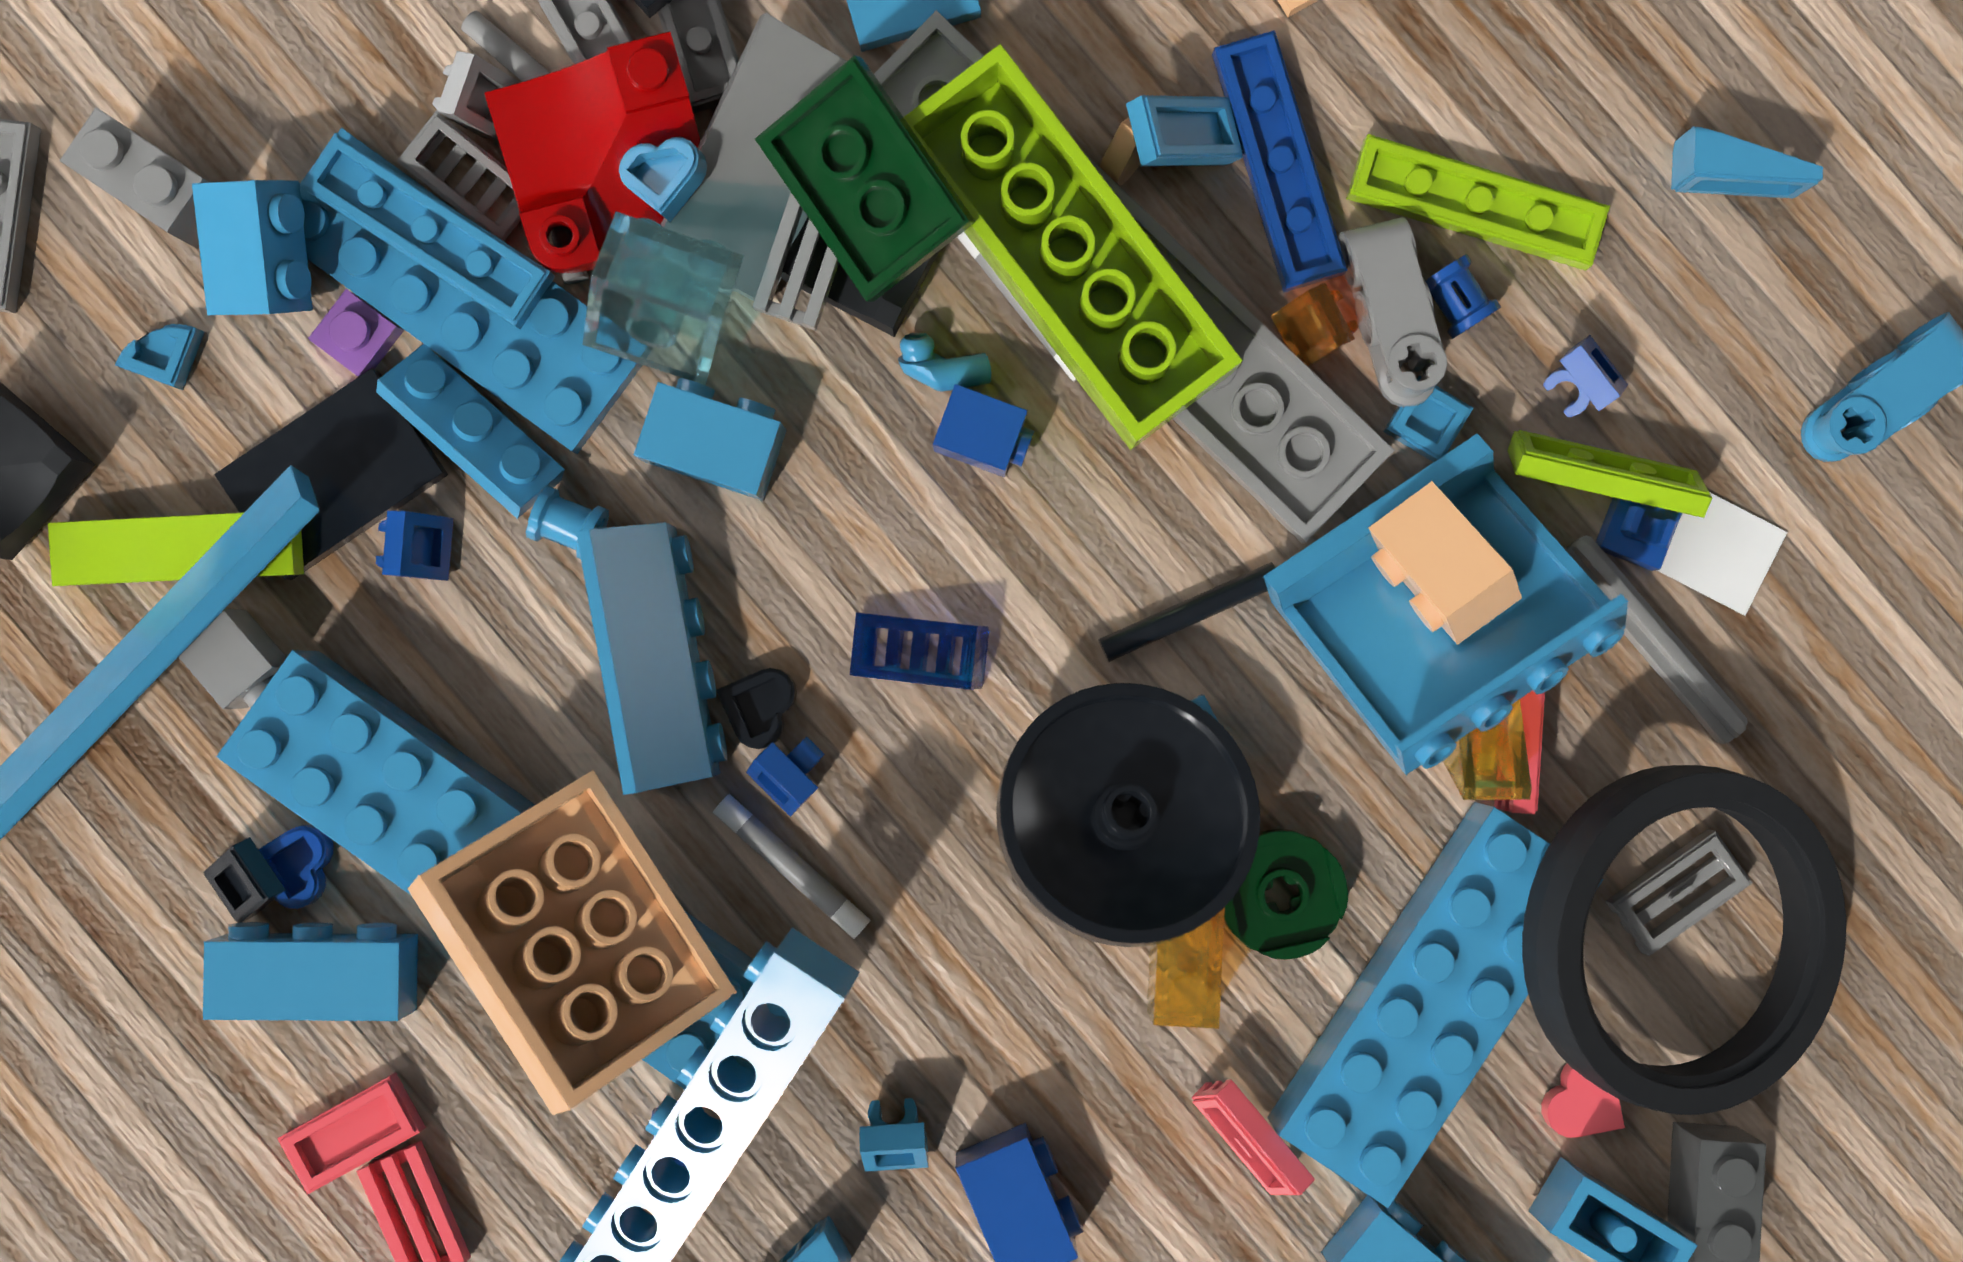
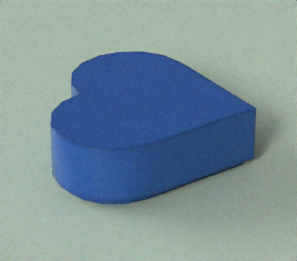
(299, 863)

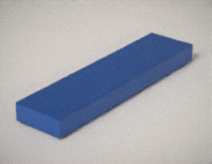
(1279, 161)

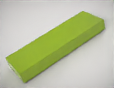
(1609, 473)

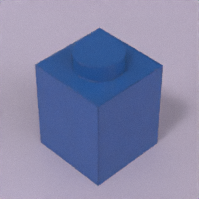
(983, 431)

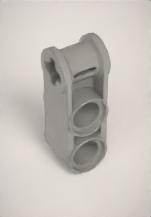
(1394, 309)

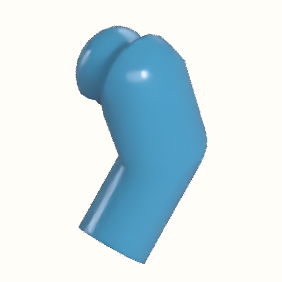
(938, 372)

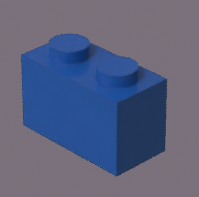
(1016, 1200)

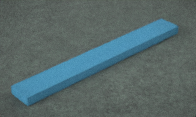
(154, 643)

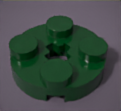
(1311, 913)

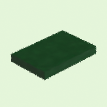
(864, 179)

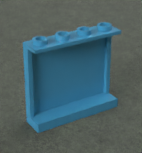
(1418, 684)

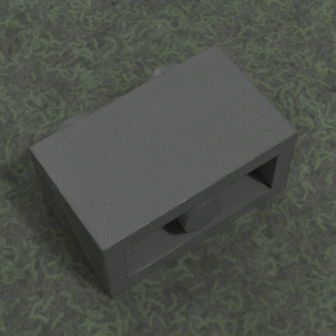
(1717, 1190)

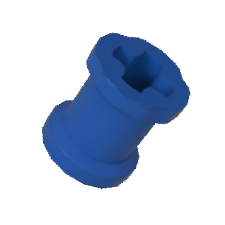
(1462, 279)

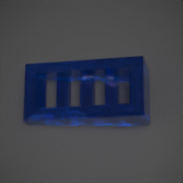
(972, 656)

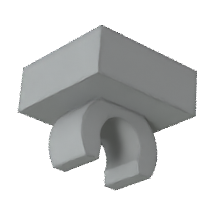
(464, 94)

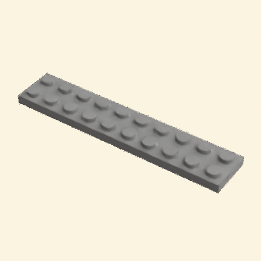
(1267, 420)

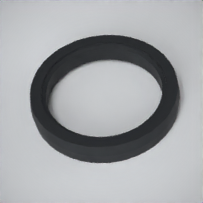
(1807, 962)

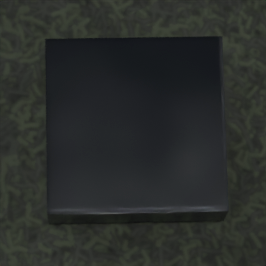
(244, 880)

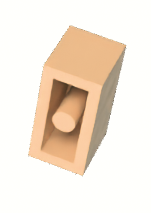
(1444, 563)

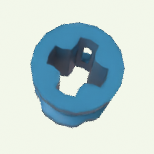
(560, 519)

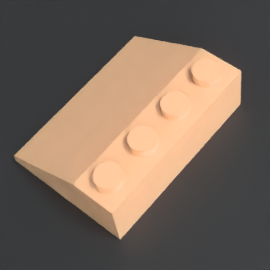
(572, 942)

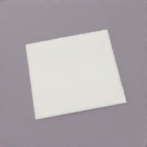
(1723, 553)

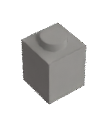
(233, 659)

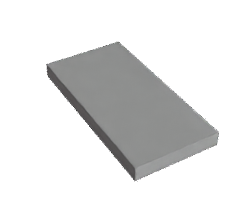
(742, 192)

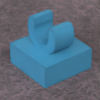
(893, 1145)

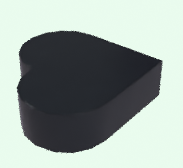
(757, 706)

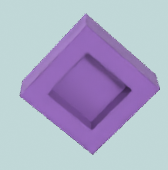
(355, 334)

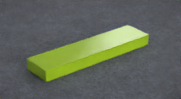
(1477, 202)
(146, 549)

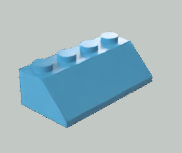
(651, 655)

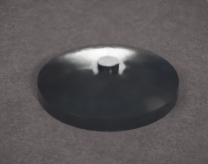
(1128, 815)

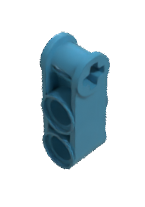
(1888, 393)

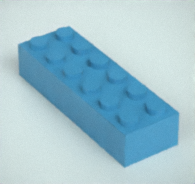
(1419, 1012)

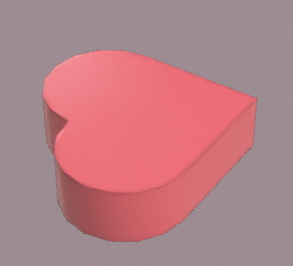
(1580, 1107)

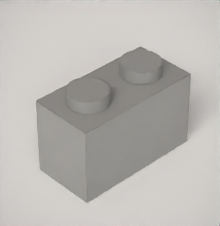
(136, 174)

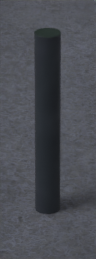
(1185, 613)

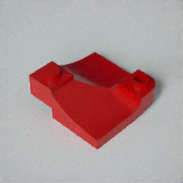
(570, 133)

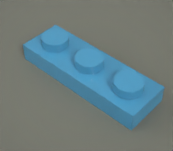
(469, 430)

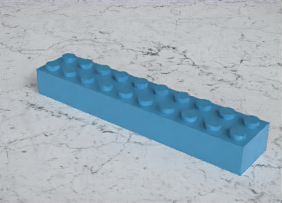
(401, 795)

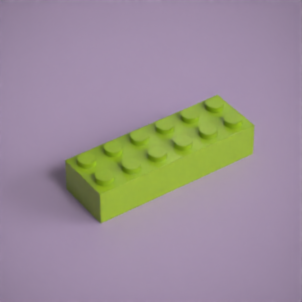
(1071, 250)

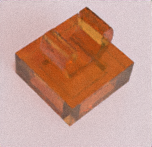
(1314, 324)

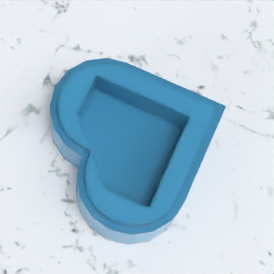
(664, 174)

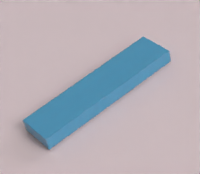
(427, 231)

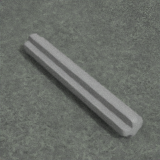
(1662, 647)

